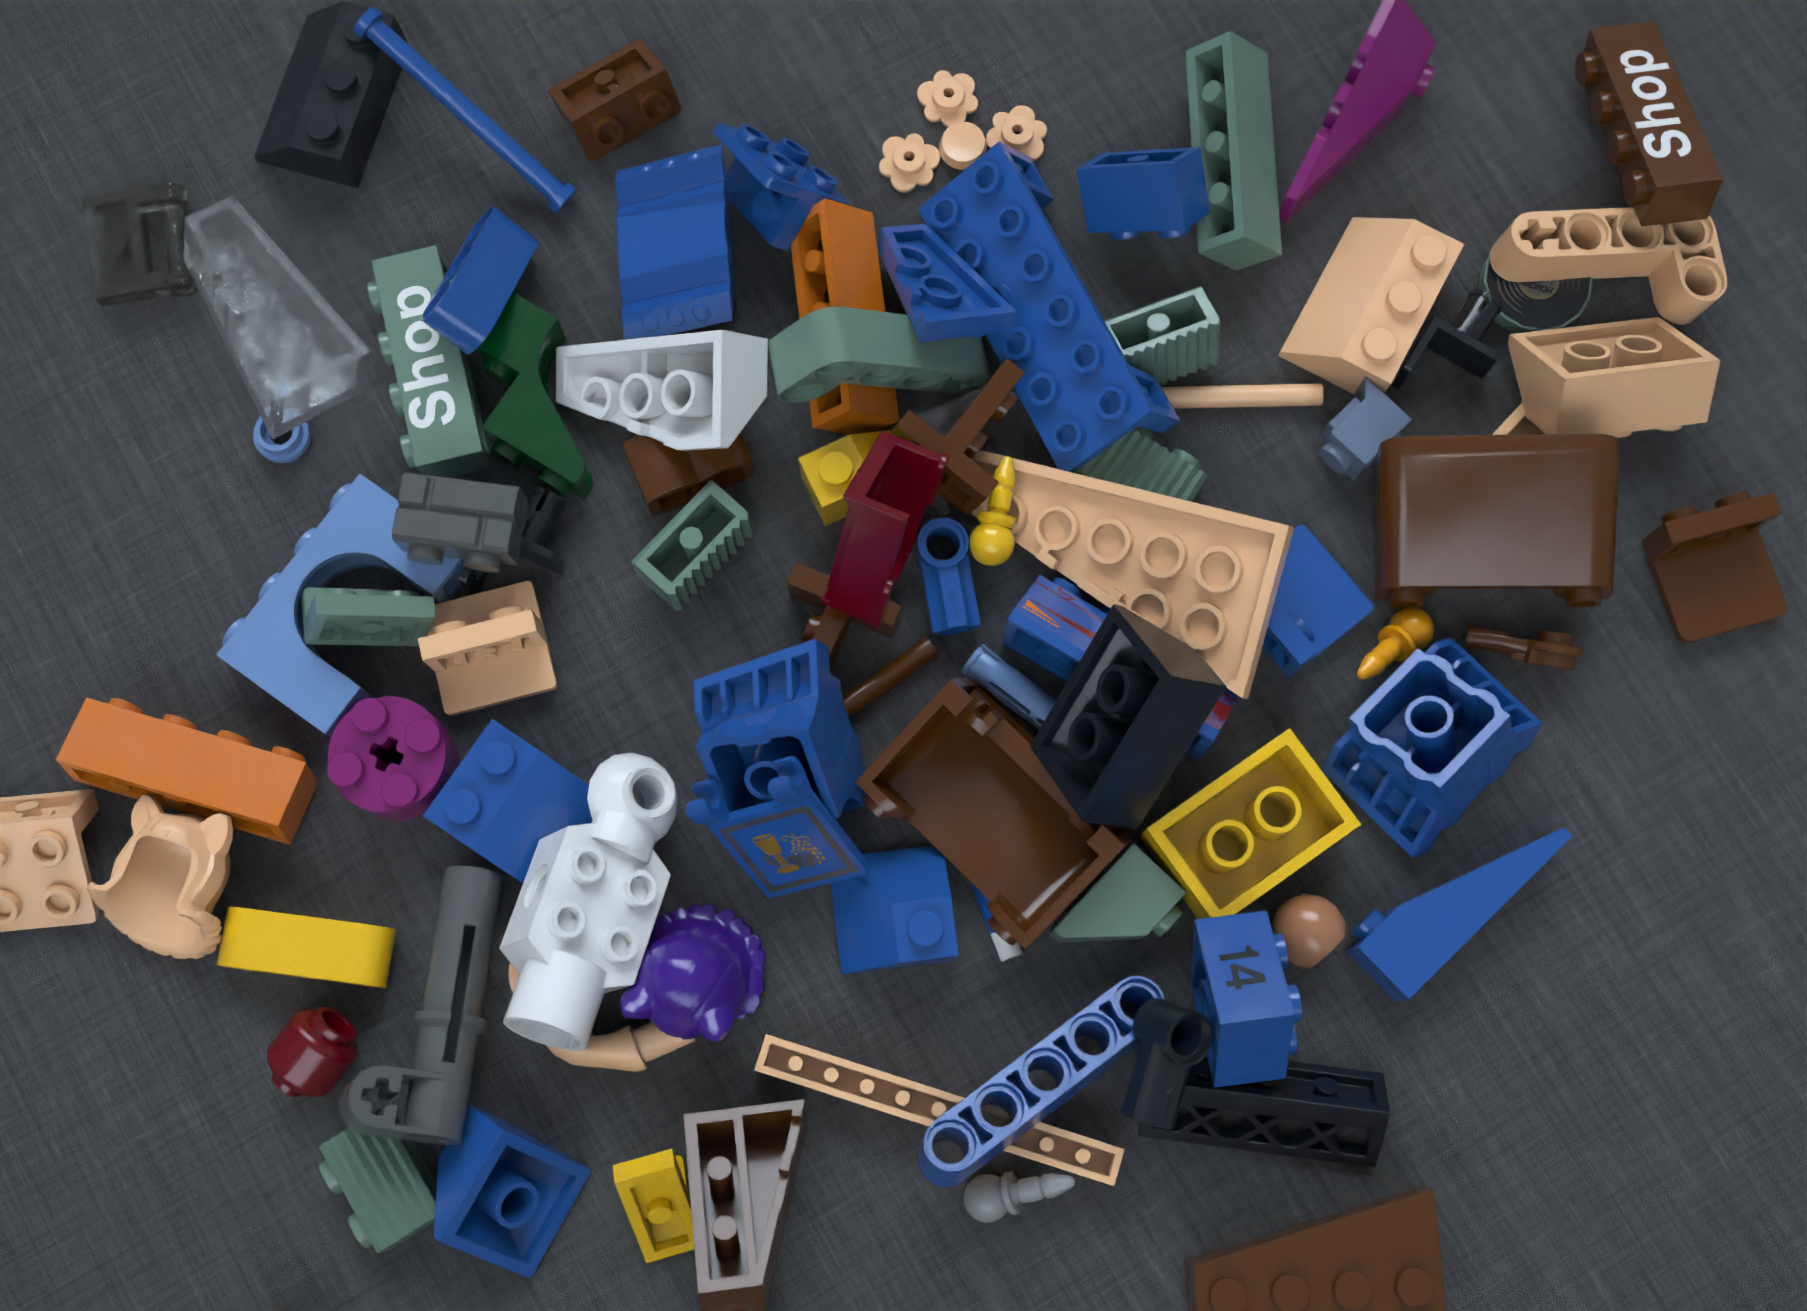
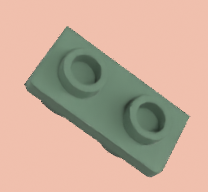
(366, 616)

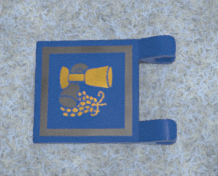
(783, 841)

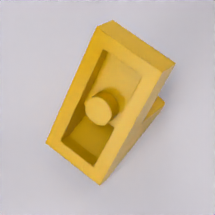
(657, 1203)

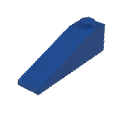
(1423, 933)

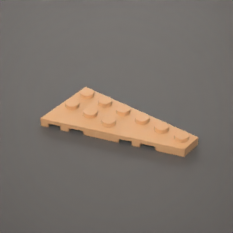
(1167, 559)

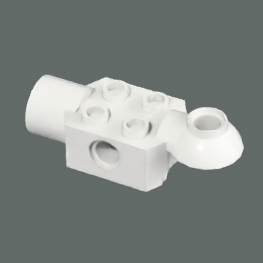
(589, 904)

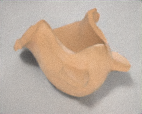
(169, 881)

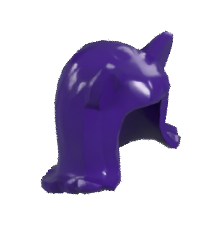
(697, 973)

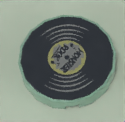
(1535, 304)

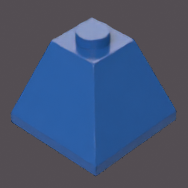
(895, 912)
(503, 1193)

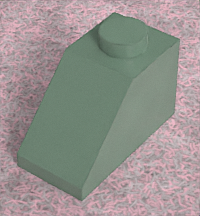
(1124, 903)

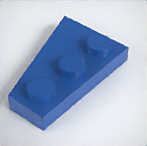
(939, 287)

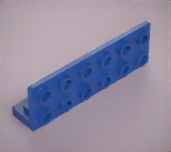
(1074, 371)

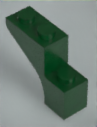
(525, 420)

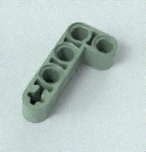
(870, 350)

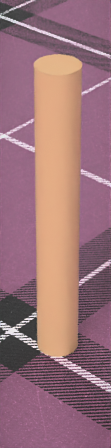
(1244, 395)

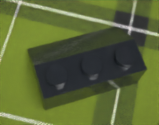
(331, 99)
(1125, 719)

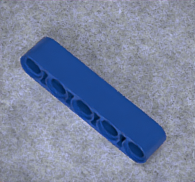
(1020, 1098)

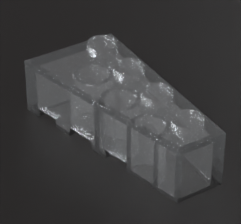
(274, 322)

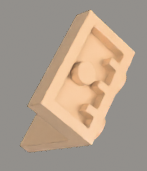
(45, 860)

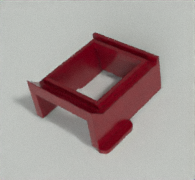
(882, 525)

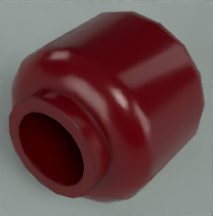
(312, 1052)

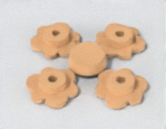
(962, 140)

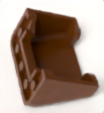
(1496, 515)
(990, 809)

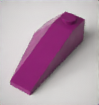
(1375, 91)

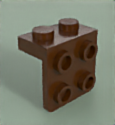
(1716, 567)

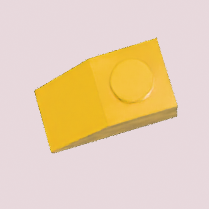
(831, 470)

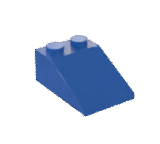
(508, 800)

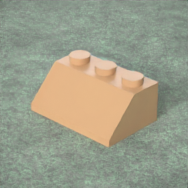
(1371, 301)
(1613, 378)

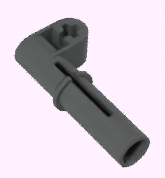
(438, 1088)

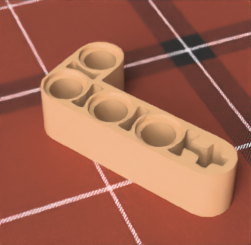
(1677, 257)

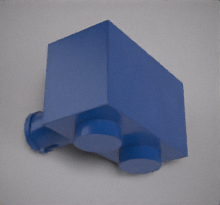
(1144, 192)

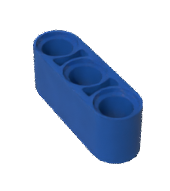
(480, 281)

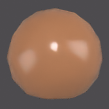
(1309, 928)

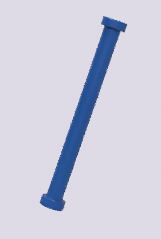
(373, 27)

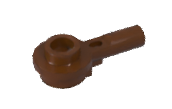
(1549, 650)

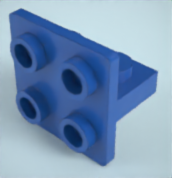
(773, 182)

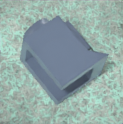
(1359, 429)

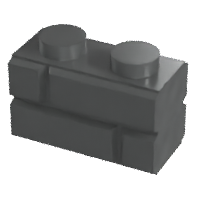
(459, 521)

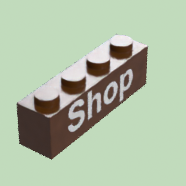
(1648, 124)

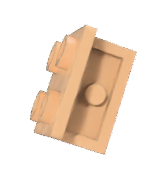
(489, 649)

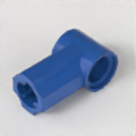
(948, 582)

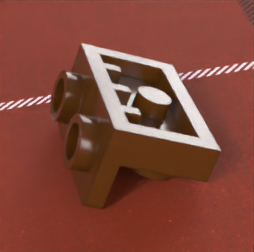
(616, 99)

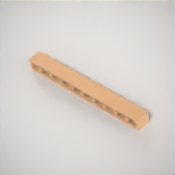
(926, 1104)

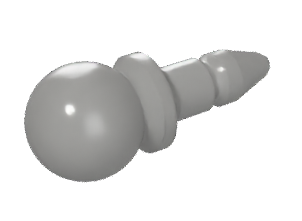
(991, 1197)

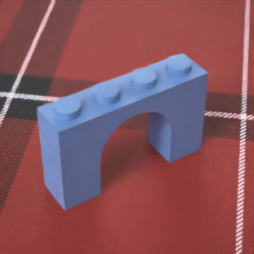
(271, 641)

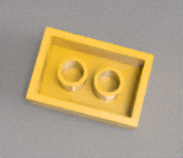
(1249, 828)

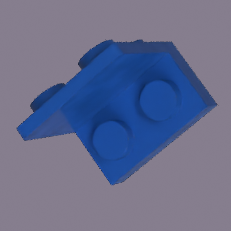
(1312, 604)

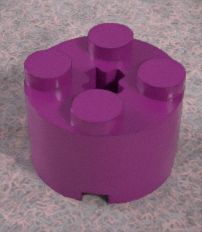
(370, 736)

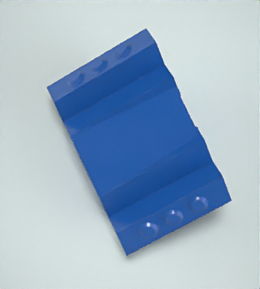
(675, 245)
(777, 711)
(1429, 744)

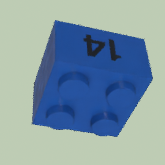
(1245, 997)

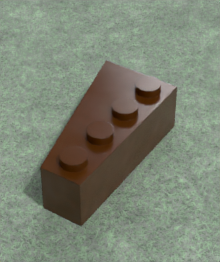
(1353, 1260)

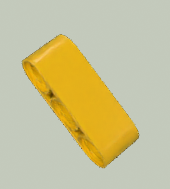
(306, 947)

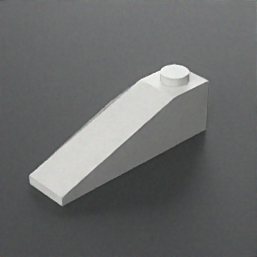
(672, 388)

